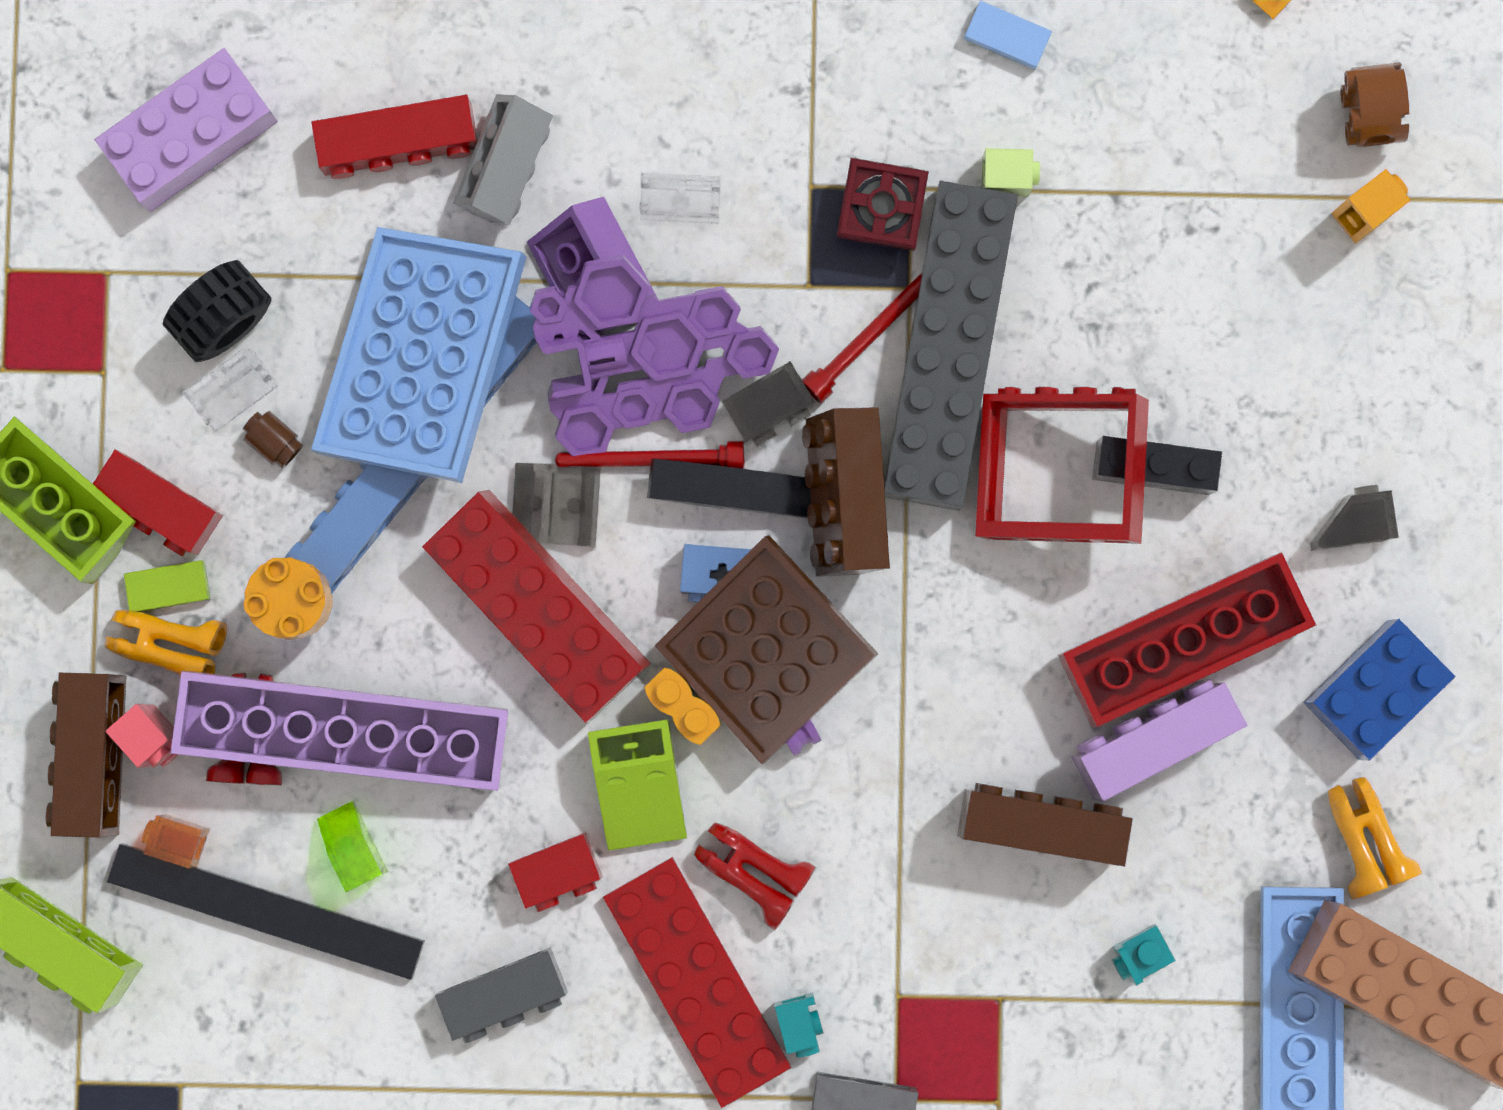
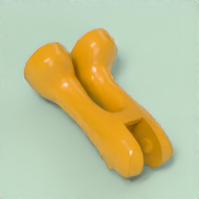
(204, 638)
(1351, 825)

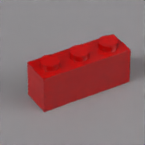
(157, 504)

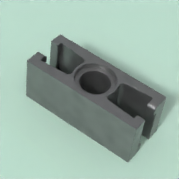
(853, 1093)

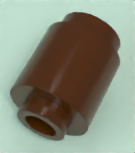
(272, 439)

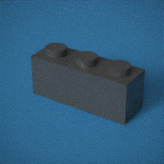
(502, 996)

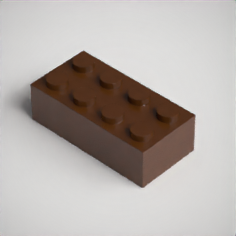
(846, 492)
(86, 759)
(1045, 827)

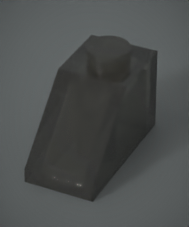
(1359, 520)

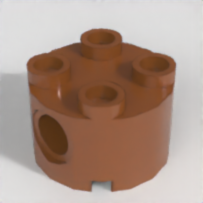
(1376, 105)

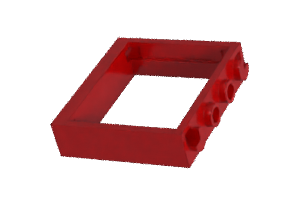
(993, 460)

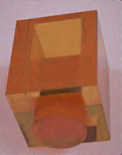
(175, 840)

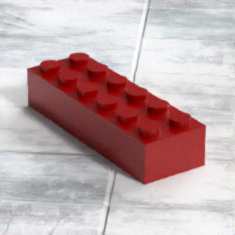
(536, 605)
(1186, 640)

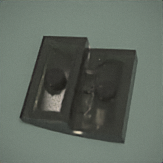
(557, 503)

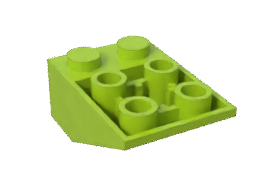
(637, 784)

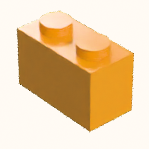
(1372, 205)

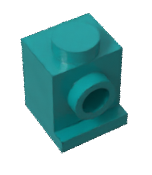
(799, 1025)

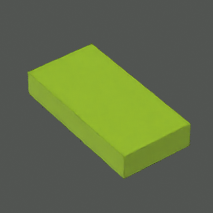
(167, 586)

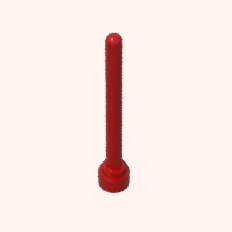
(822, 380)
(727, 455)

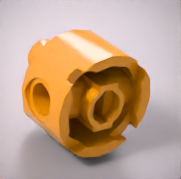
(288, 598)

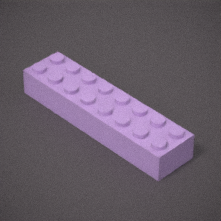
(339, 730)

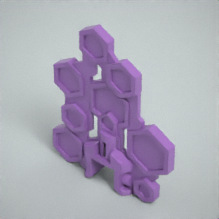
(663, 345)

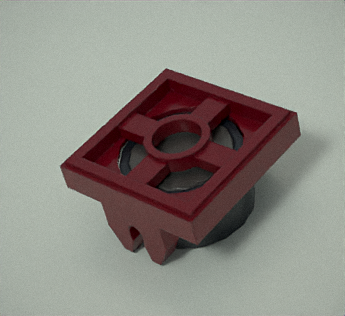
(882, 204)

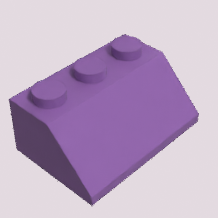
(577, 236)

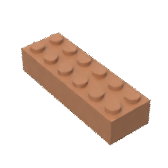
(1404, 990)

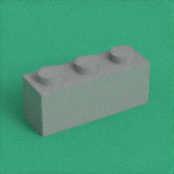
(503, 159)

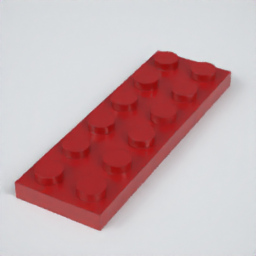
(697, 982)

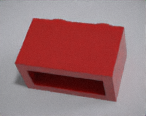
(555, 872)

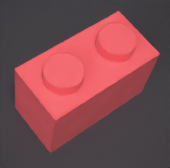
(144, 736)

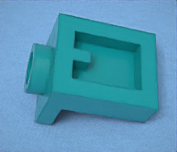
(1142, 955)

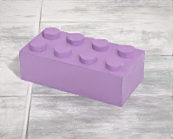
(186, 130)
(1159, 740)

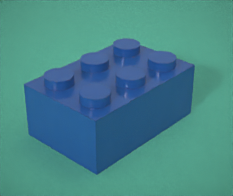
(1379, 689)

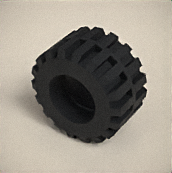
(216, 311)

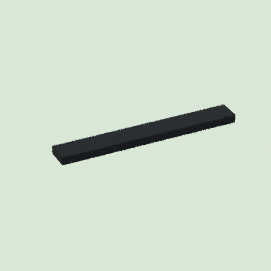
(267, 912)

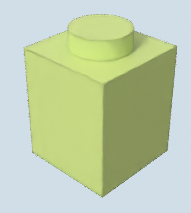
(1010, 170)

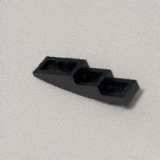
(728, 488)

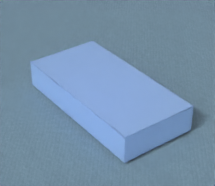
(1007, 35)

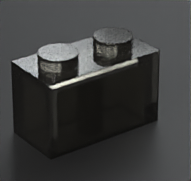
(768, 405)

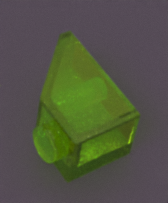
(350, 847)

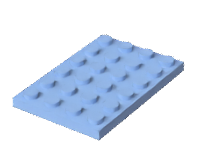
(419, 354)

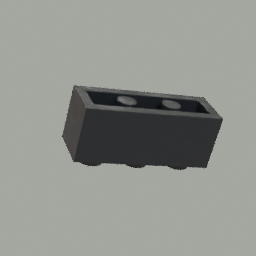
(1166, 466)

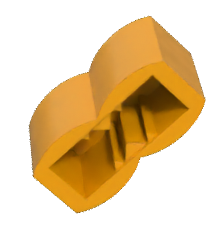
(675, 698)

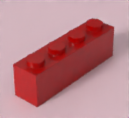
(395, 136)

